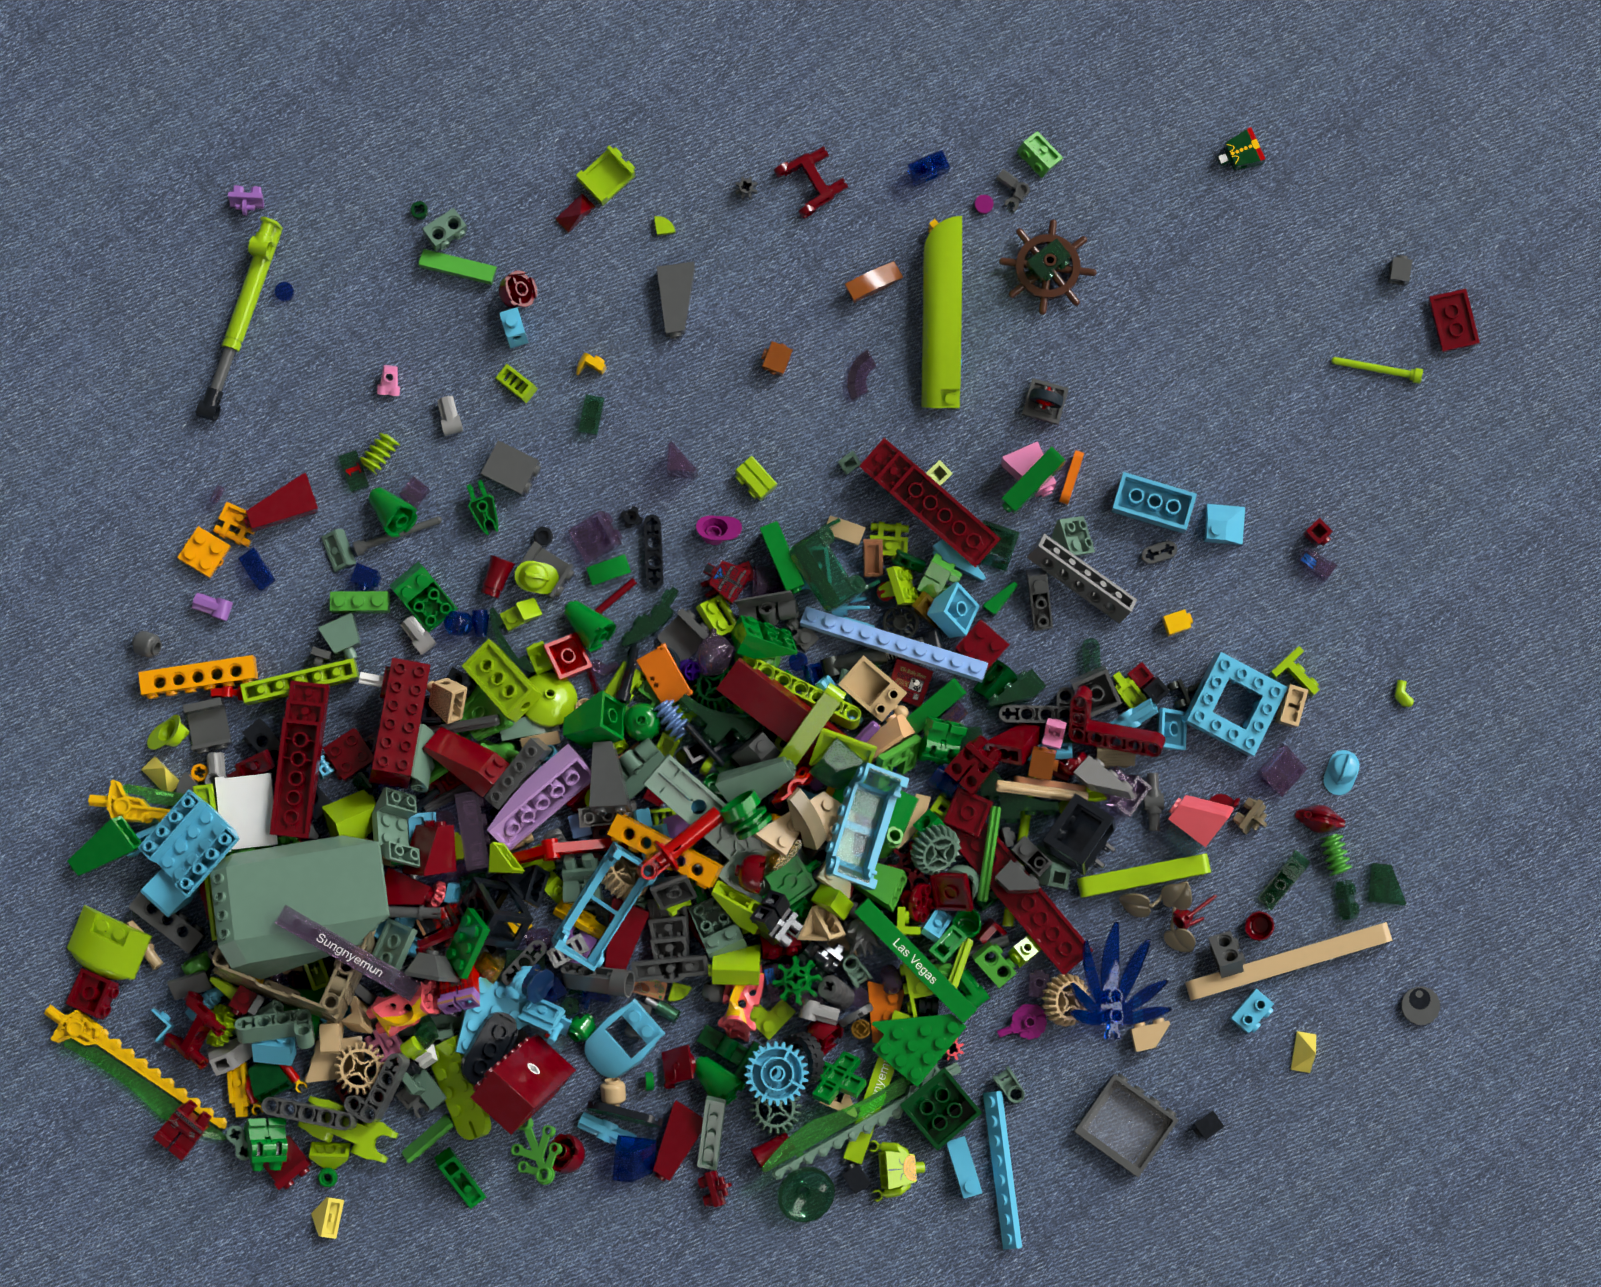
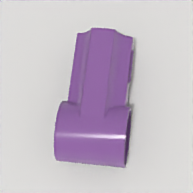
(217, 608)

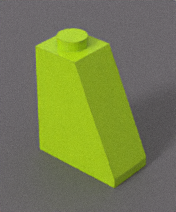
(737, 967)

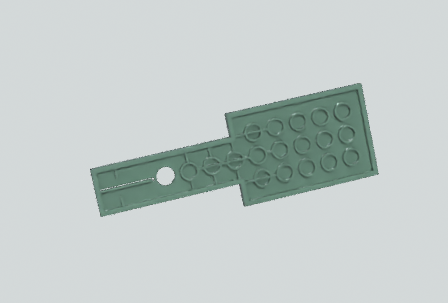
(721, 836)

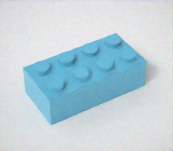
(1154, 502)

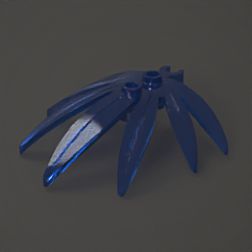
(1110, 1001)

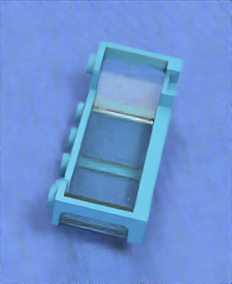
(863, 824)

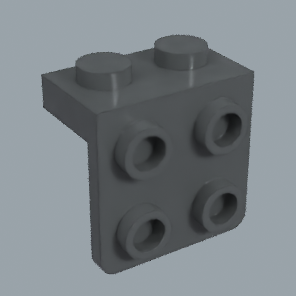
(684, 634)

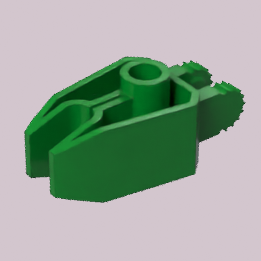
(482, 505)

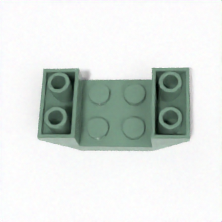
(391, 826)

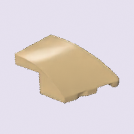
(323, 1067)

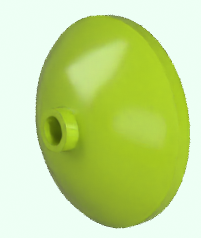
(551, 710)

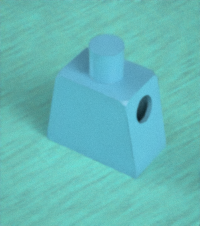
(513, 327)

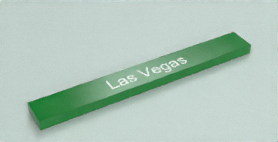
(915, 960)

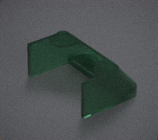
(824, 571)

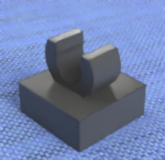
(321, 655)

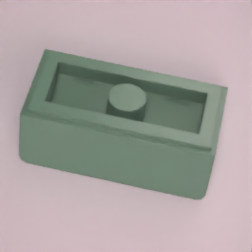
(338, 549)

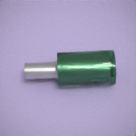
(664, 1010)

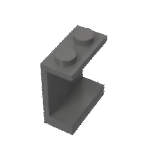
(511, 468)
(564, 570)
(208, 725)

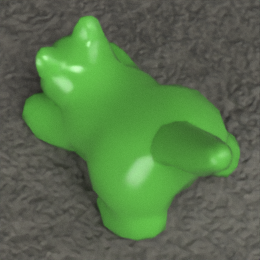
(506, 749)

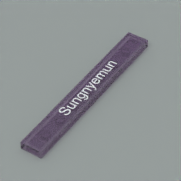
(347, 952)

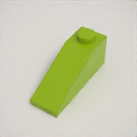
(736, 904)

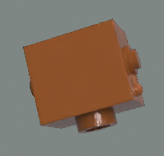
(776, 358)
(1043, 763)

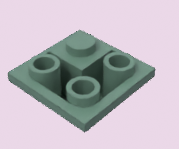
(1073, 536)
(1056, 875)

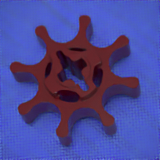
(910, 875)

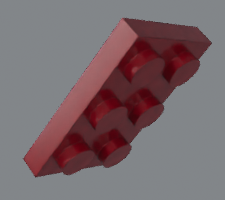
(1454, 320)

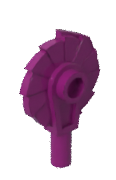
(1027, 1021)

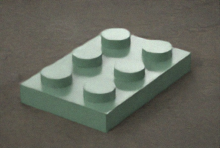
(394, 943)

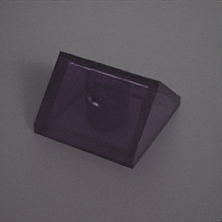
(678, 464)

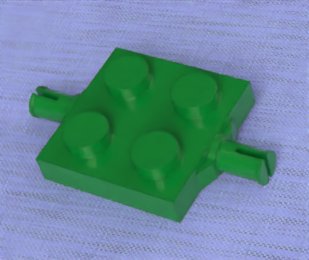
(793, 879)

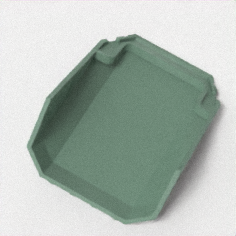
(325, 879)

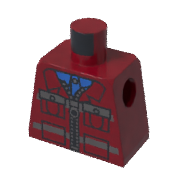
(727, 580)

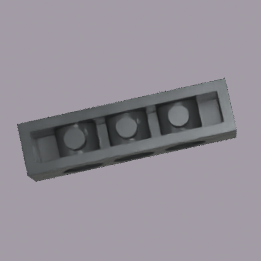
(519, 770)
(188, 943)

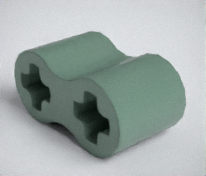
(239, 1143)

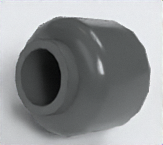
(146, 644)

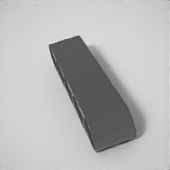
(300, 1110)

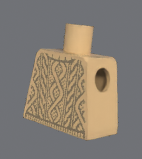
(447, 699)

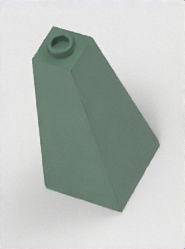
(761, 776)

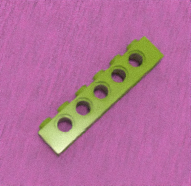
(279, 686)

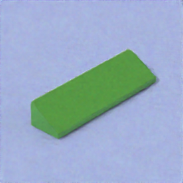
(457, 266)

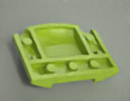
(107, 945)

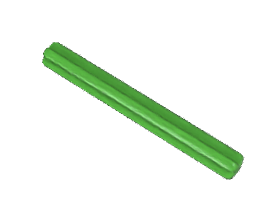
(989, 853)

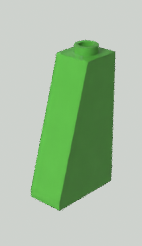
(888, 887)

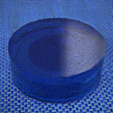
(284, 291)

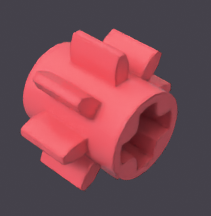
(955, 1053)

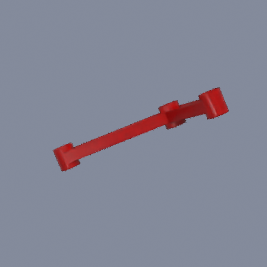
(551, 849)

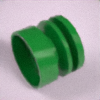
(748, 817)

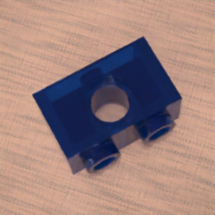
(928, 168)

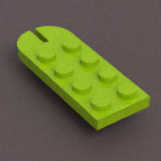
(466, 1115)

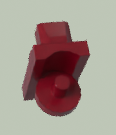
(717, 1188)

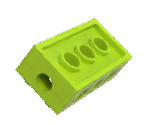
(502, 680)

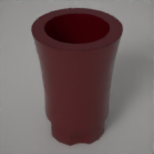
(496, 576)
(764, 1151)

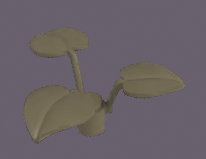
(1174, 896)

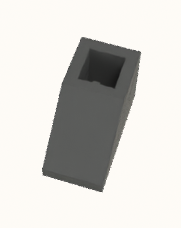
(1030, 856)

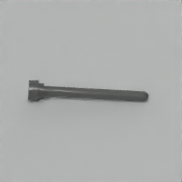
(362, 546)

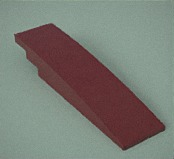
(929, 502)
(767, 701)
(299, 759)

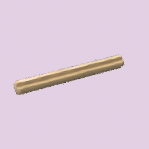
(1037, 790)

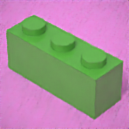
(360, 602)

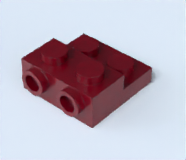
(93, 994)

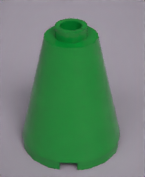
(392, 512)
(589, 625)
(717, 1080)

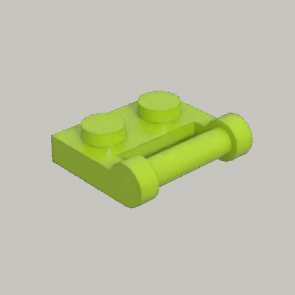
(714, 618)

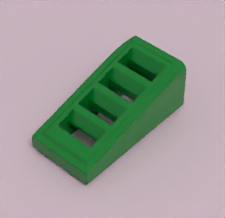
(996, 603)

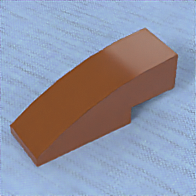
(873, 281)

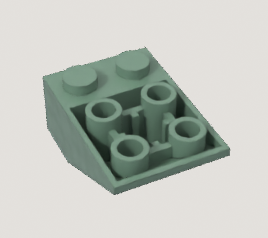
(716, 928)

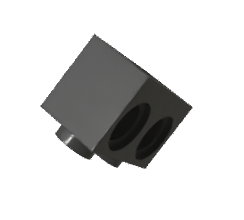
(1226, 954)

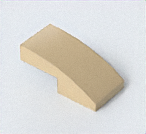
(847, 531)

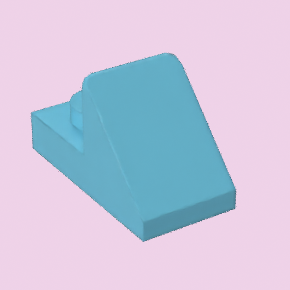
(936, 925)

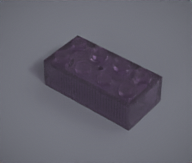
(473, 831)

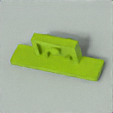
(913, 987)

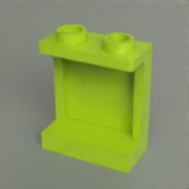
(606, 175)

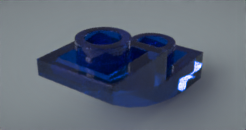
(257, 569)

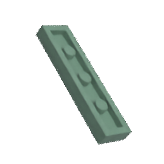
(711, 1133)

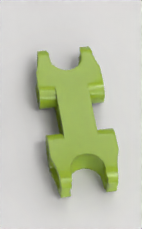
(363, 1135)

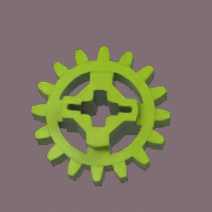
(225, 1017)

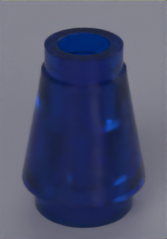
(480, 622)

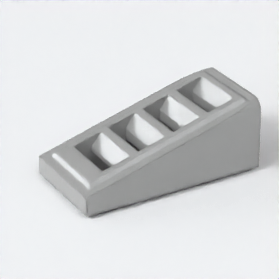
(556, 964)

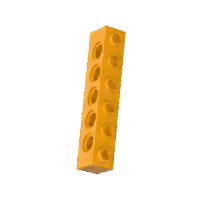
(149, 678)
(618, 832)

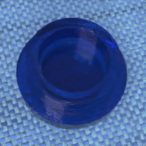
(798, 661)

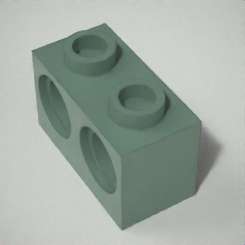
(441, 226)

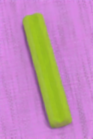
(960, 962)

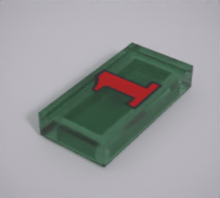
(353, 471)

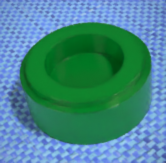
(649, 1081)

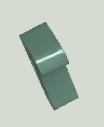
(277, 1026)

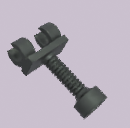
(1185, 691)

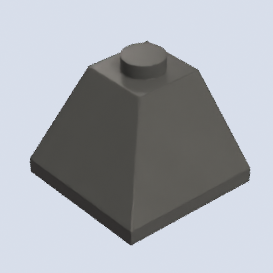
(756, 750)
(672, 890)
(432, 967)

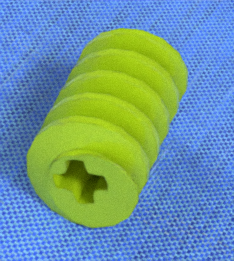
(379, 452)

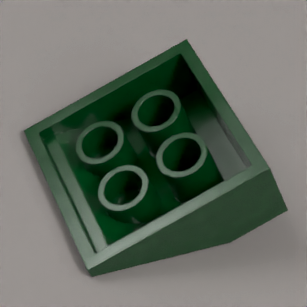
(940, 1109)

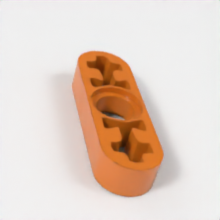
(1071, 477)

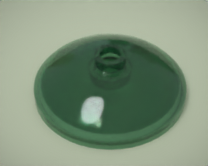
(812, 1201)

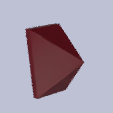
(575, 213)

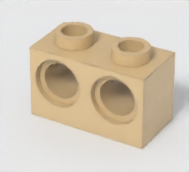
(1292, 706)

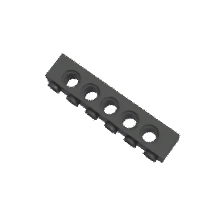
(1082, 578)

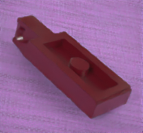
(254, 765)

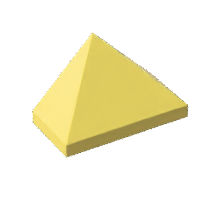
(160, 775)
(1304, 1052)
(327, 1217)

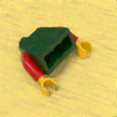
(268, 1081)

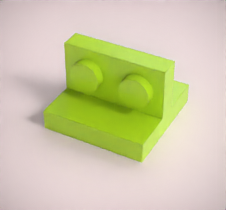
(902, 919)

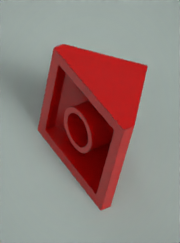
(567, 656)

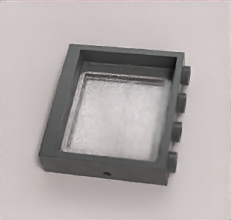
(1126, 1124)

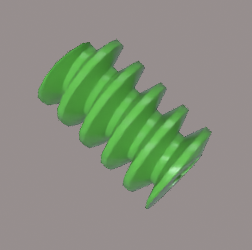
(1335, 854)

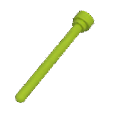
(1414, 375)

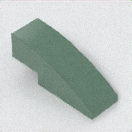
(524, 728)

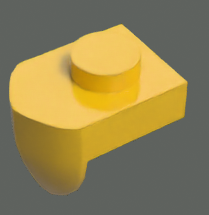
(594, 362)

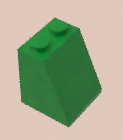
(596, 721)

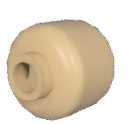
(613, 1091)

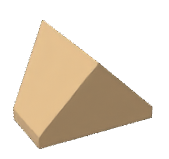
(821, 926)

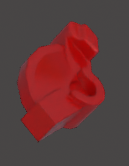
(227, 691)

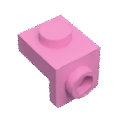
(1054, 733)

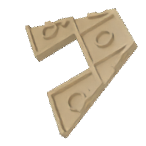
(781, 836)

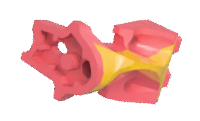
(396, 1018)
(737, 1019)

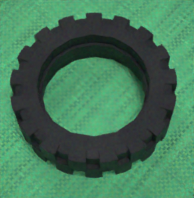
(813, 1053)

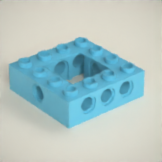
(1201, 708)

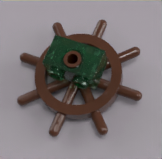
(1046, 264)

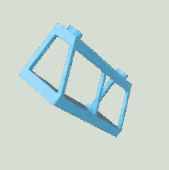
(560, 937)

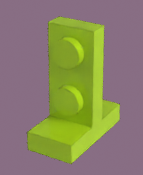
(1296, 672)

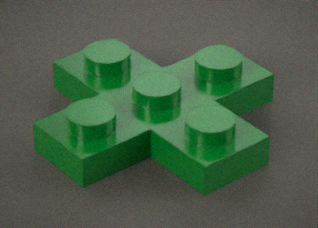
(839, 1078)

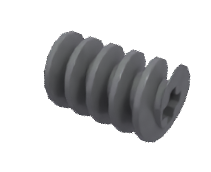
(836, 992)

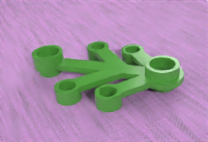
(538, 1153)

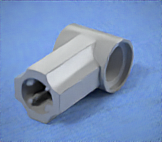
(450, 420)
(420, 638)
(215, 767)
(815, 1011)

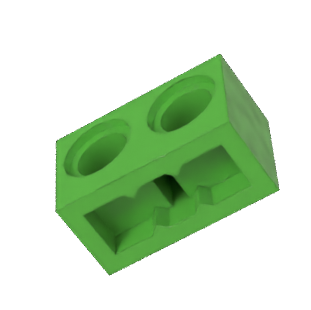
(991, 966)

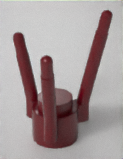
(1184, 918)

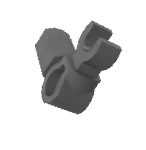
(1021, 189)

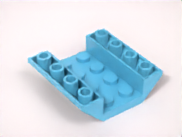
(189, 842)

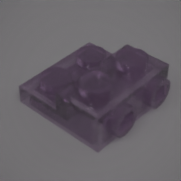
(595, 536)

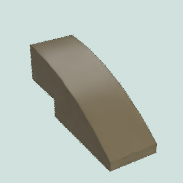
(806, 820)

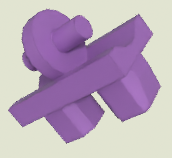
(246, 201)

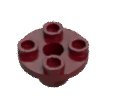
(918, 902)

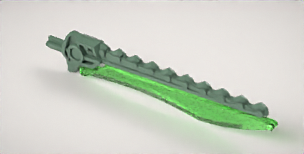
(827, 1125)

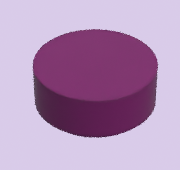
(984, 204)

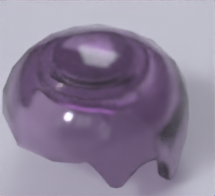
(539, 933)

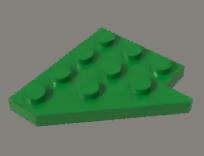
(916, 1043)

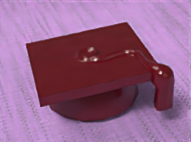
(678, 1066)

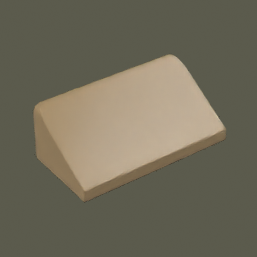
(549, 738)

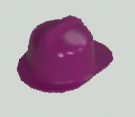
(718, 529)

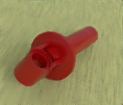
(667, 854)

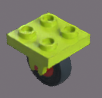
(894, 588)

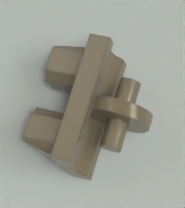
(1254, 818)

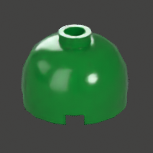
(648, 729)

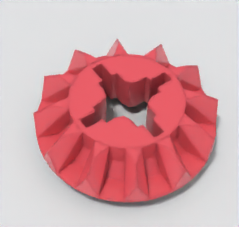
(439, 890)

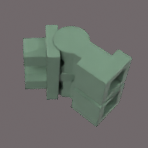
(578, 872)

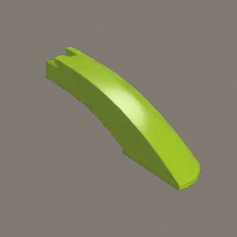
(942, 315)

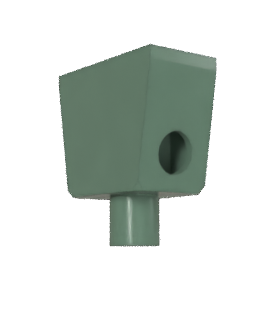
(342, 635)

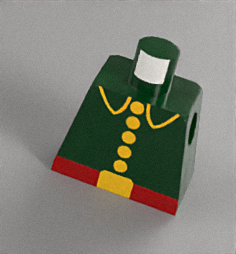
(1242, 151)

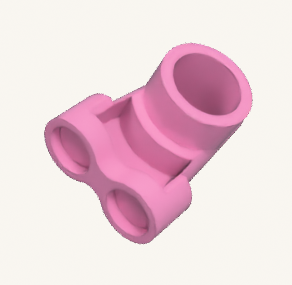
(389, 386)

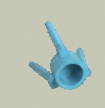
(844, 610)

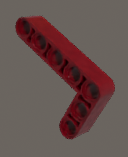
(1104, 734)

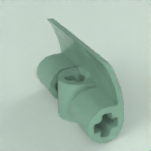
(423, 762)
(639, 764)

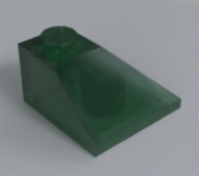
(836, 765)

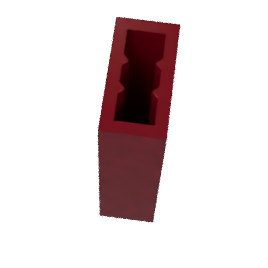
(283, 505)
(626, 937)
(679, 1137)

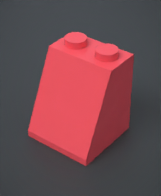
(1199, 817)

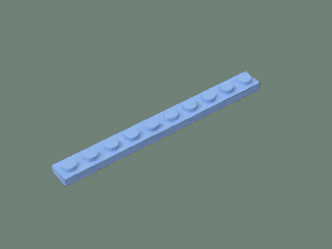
(894, 644)

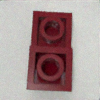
(444, 783)

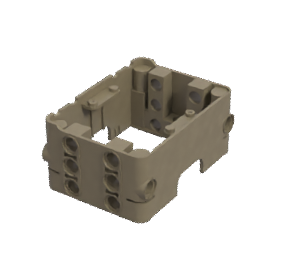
(334, 1001)

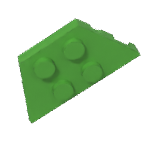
(480, 706)

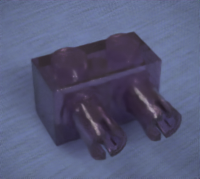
(1124, 806)

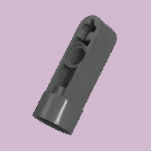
(602, 980)

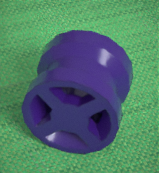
(692, 672)

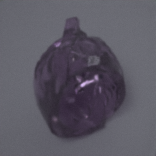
(714, 654)

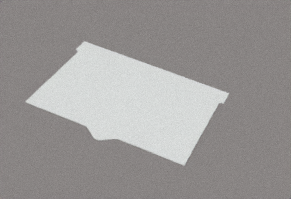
(247, 807)

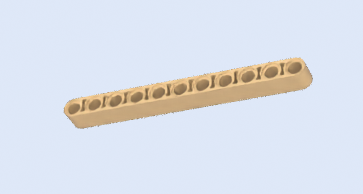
(1291, 960)

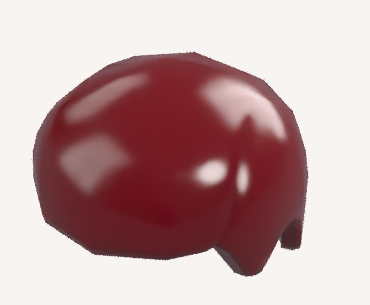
(1069, 765)
(1259, 926)

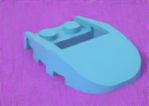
(608, 1055)

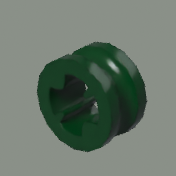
(418, 204)

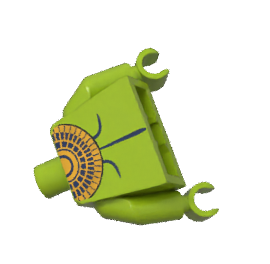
(897, 1169)

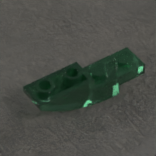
(647, 626)

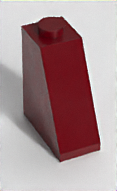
(1016, 743)
(405, 890)

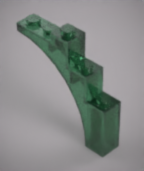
(719, 724)
(1011, 804)

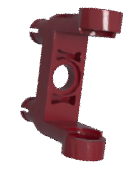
(825, 192)
(202, 1024)

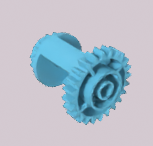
(787, 1075)

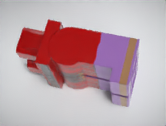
(460, 992)

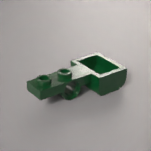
(728, 1048)

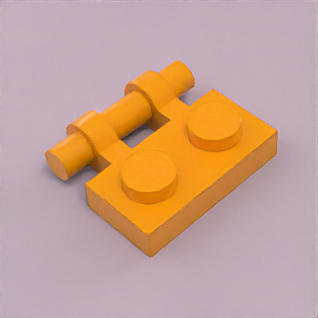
(233, 516)

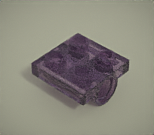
(1282, 770)

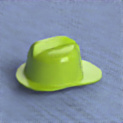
(536, 577)
(167, 733)

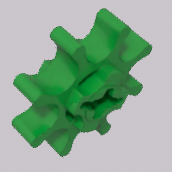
(803, 985)

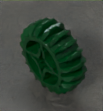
(713, 698)

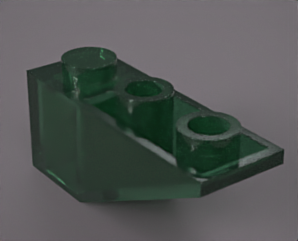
(1020, 692)
(1283, 879)

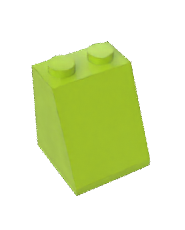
(350, 815)

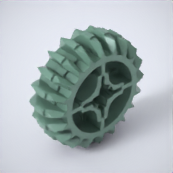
(935, 849)
(766, 1122)

